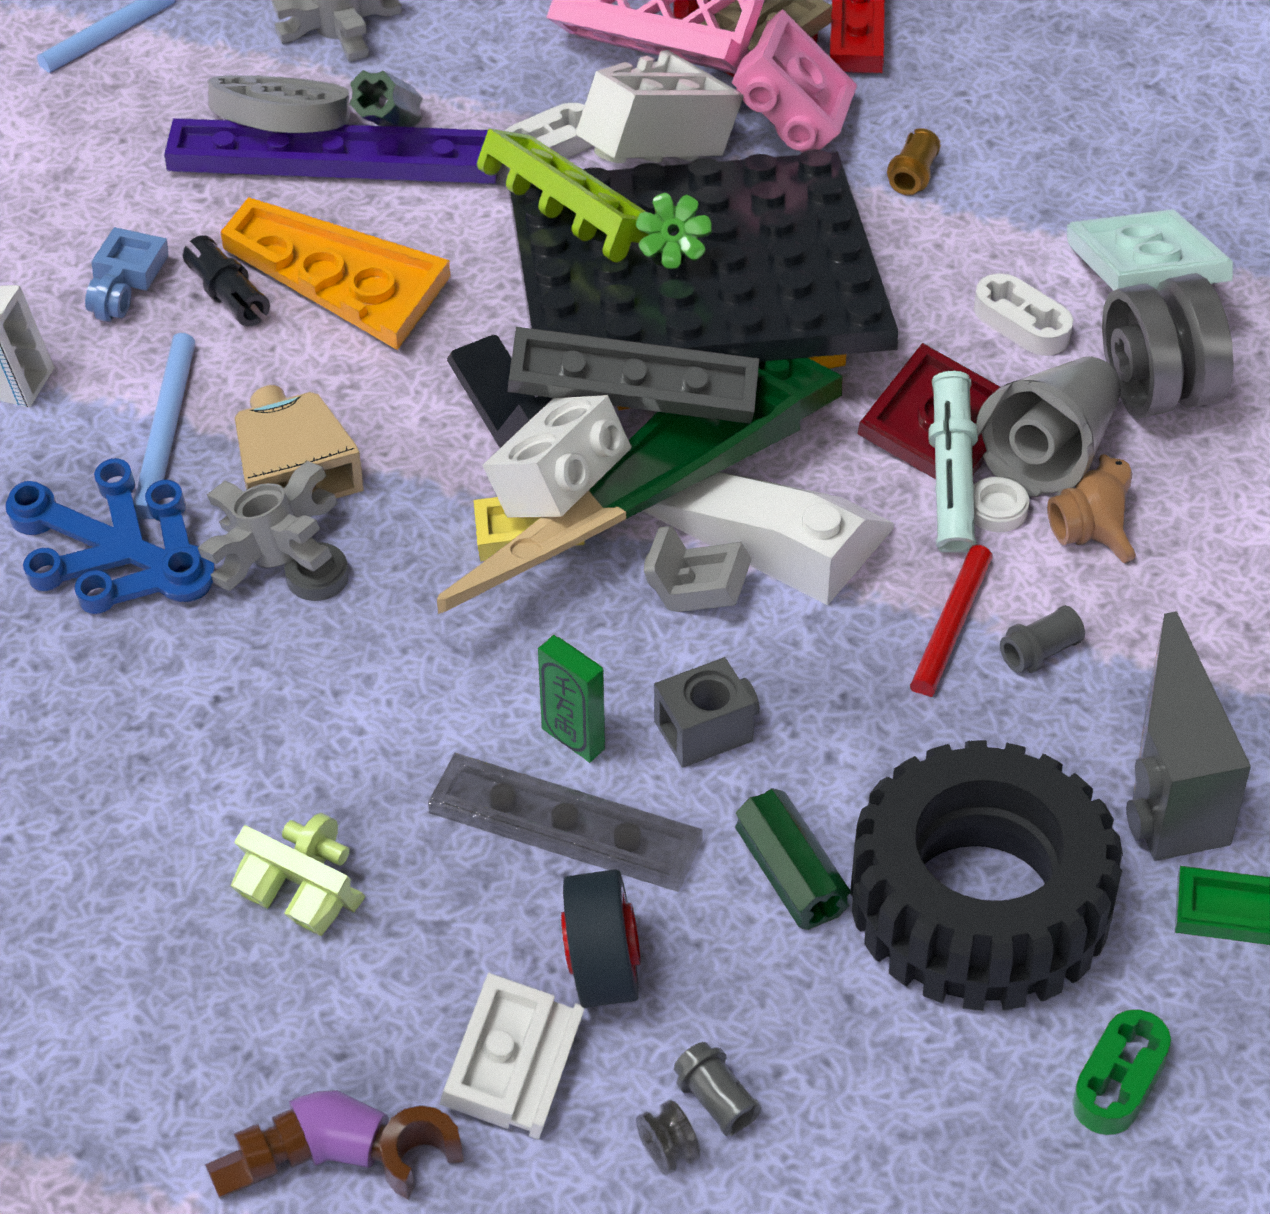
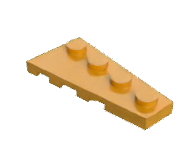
(343, 270)

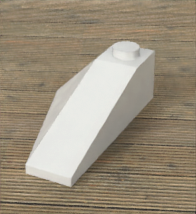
(789, 532)

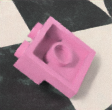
(795, 85)

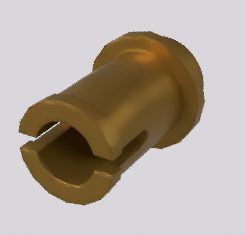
(910, 169)

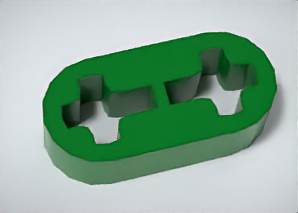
(1107, 1064)

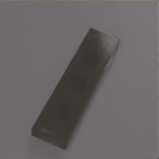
(566, 821)

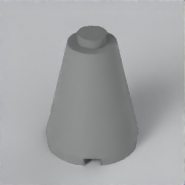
(1049, 424)

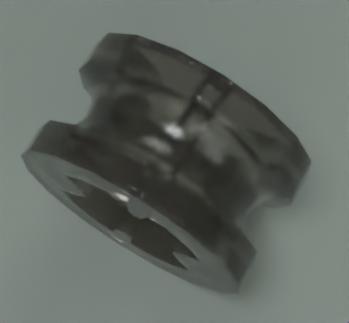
(668, 1137)

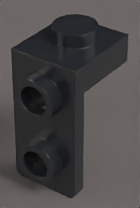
(484, 375)

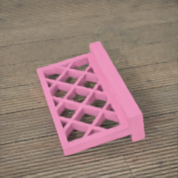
(653, 33)

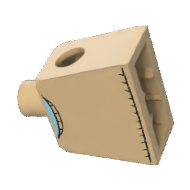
(287, 432)

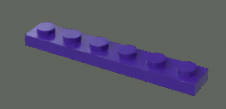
(333, 153)

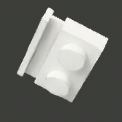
(512, 1056)

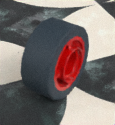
(600, 938)

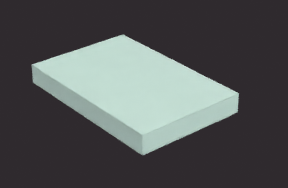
(1147, 249)

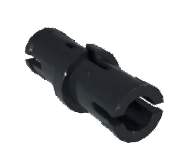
(226, 280)

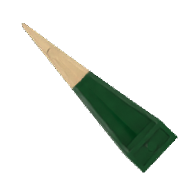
(663, 460)

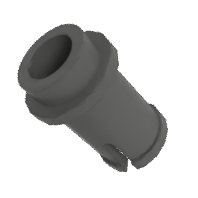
(1031, 644)
(716, 1088)

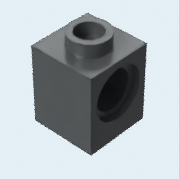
(705, 711)

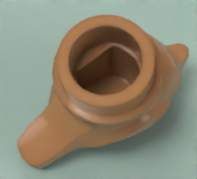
(1095, 508)

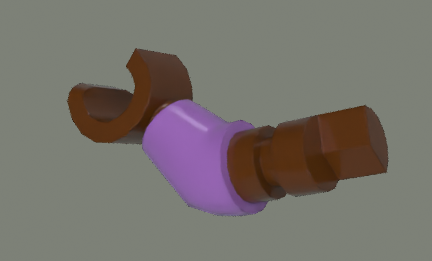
(338, 1130)

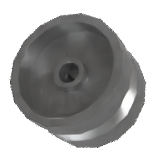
(1168, 345)

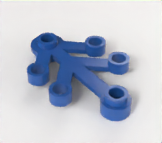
(110, 544)

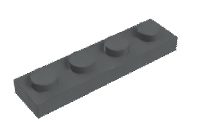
(634, 374)

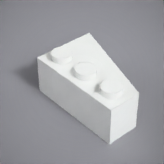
(658, 111)

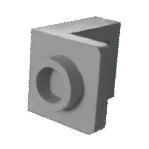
(695, 576)

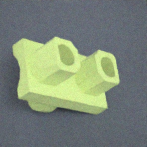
(321, 888)

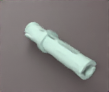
(953, 440)

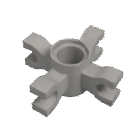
(332, 20)
(268, 525)

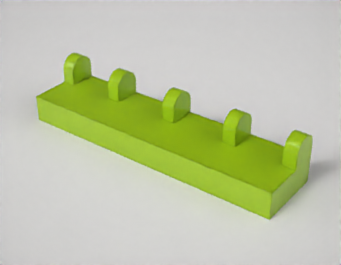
(562, 186)

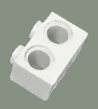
(557, 456)

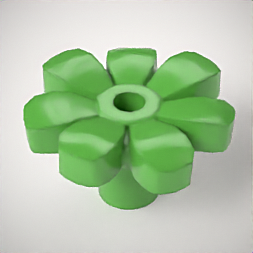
(672, 219)

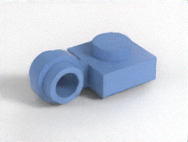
(121, 263)

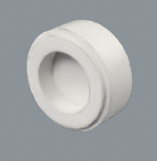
(999, 504)

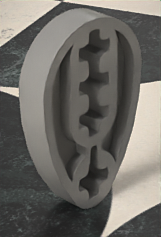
(279, 103)

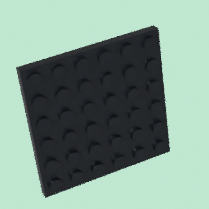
(777, 273)

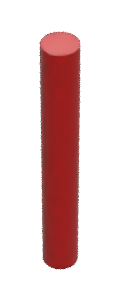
(951, 621)

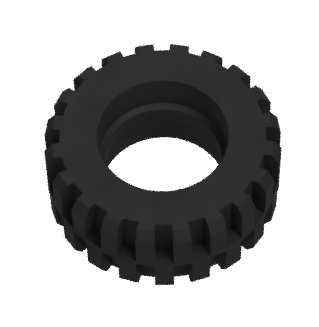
(970, 943)

